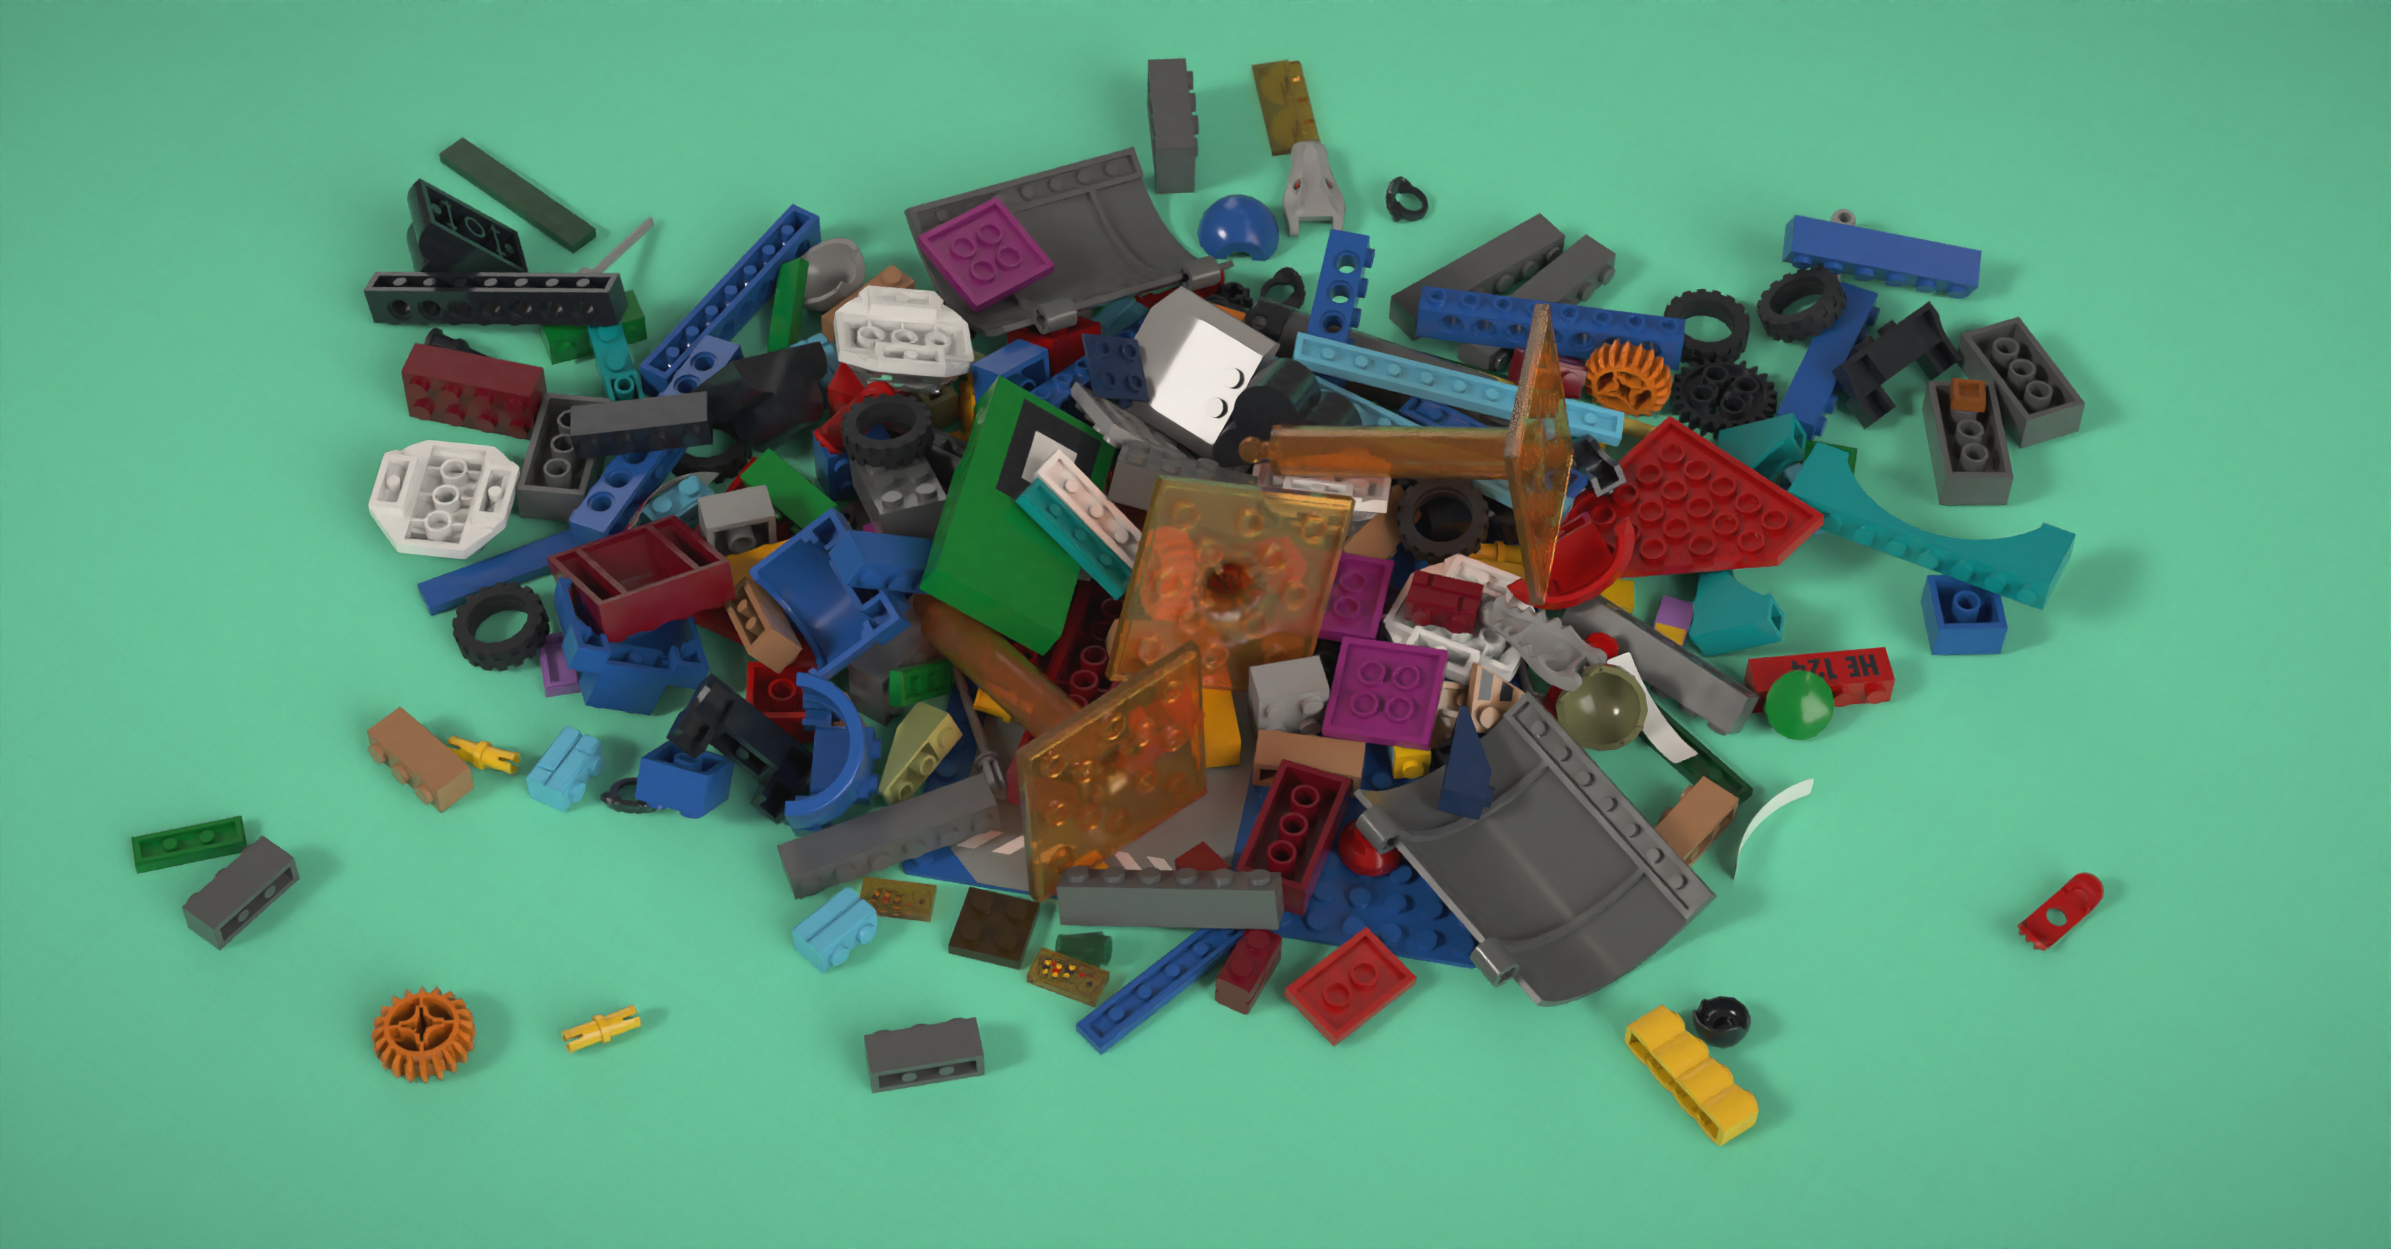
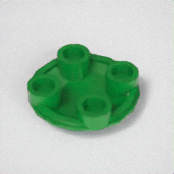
(1799, 705)

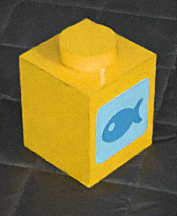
(1409, 762)

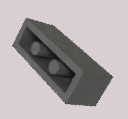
(240, 892)
(924, 1054)

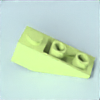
(916, 751)

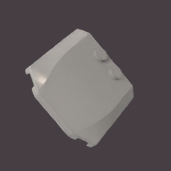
(1196, 368)

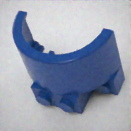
(832, 617)
(634, 671)
(840, 761)

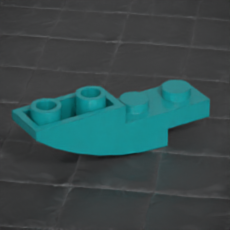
(614, 363)

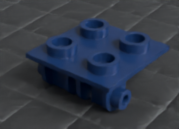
(1115, 369)

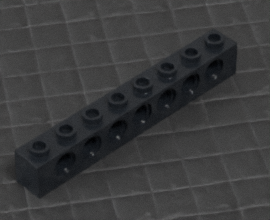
(496, 298)

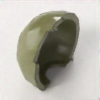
(1605, 709)

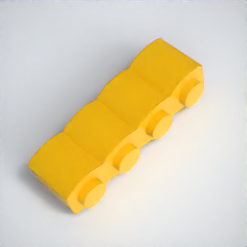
(1691, 1075)

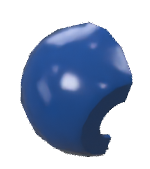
(1238, 225)

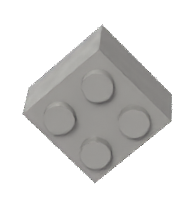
(737, 520)
(1288, 696)

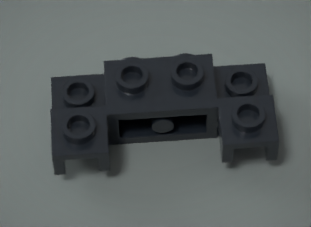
(1913, 339)
(1588, 458)
(747, 739)

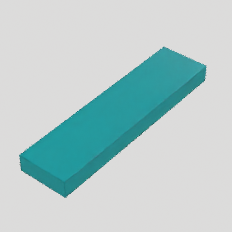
(1075, 538)

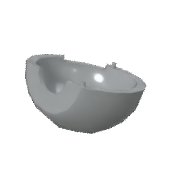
(833, 273)

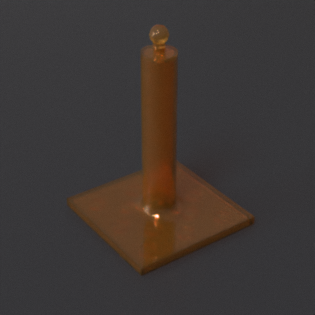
(1530, 454)
(1232, 572)
(1092, 771)

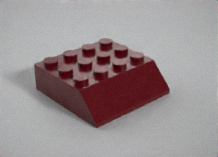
(644, 578)

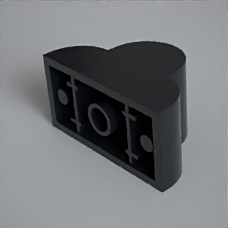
(457, 237)
(769, 394)
(1280, 394)

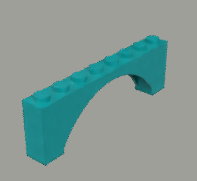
(2013, 566)
(1725, 611)

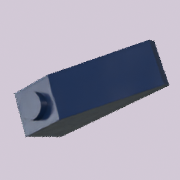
(1466, 772)

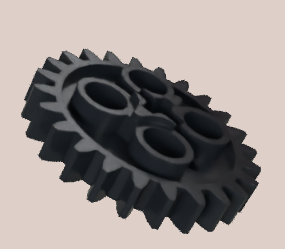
(1705, 386)

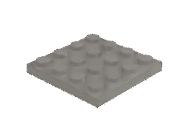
(1120, 425)

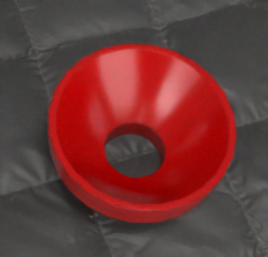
(1361, 856)

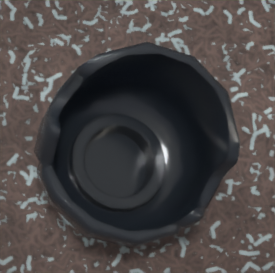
(1721, 1021)

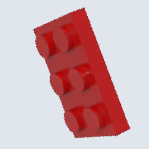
(1350, 986)

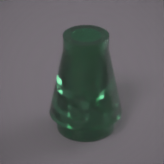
(1088, 947)

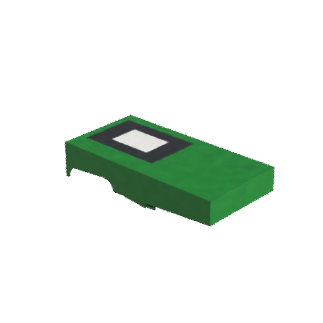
(986, 548)

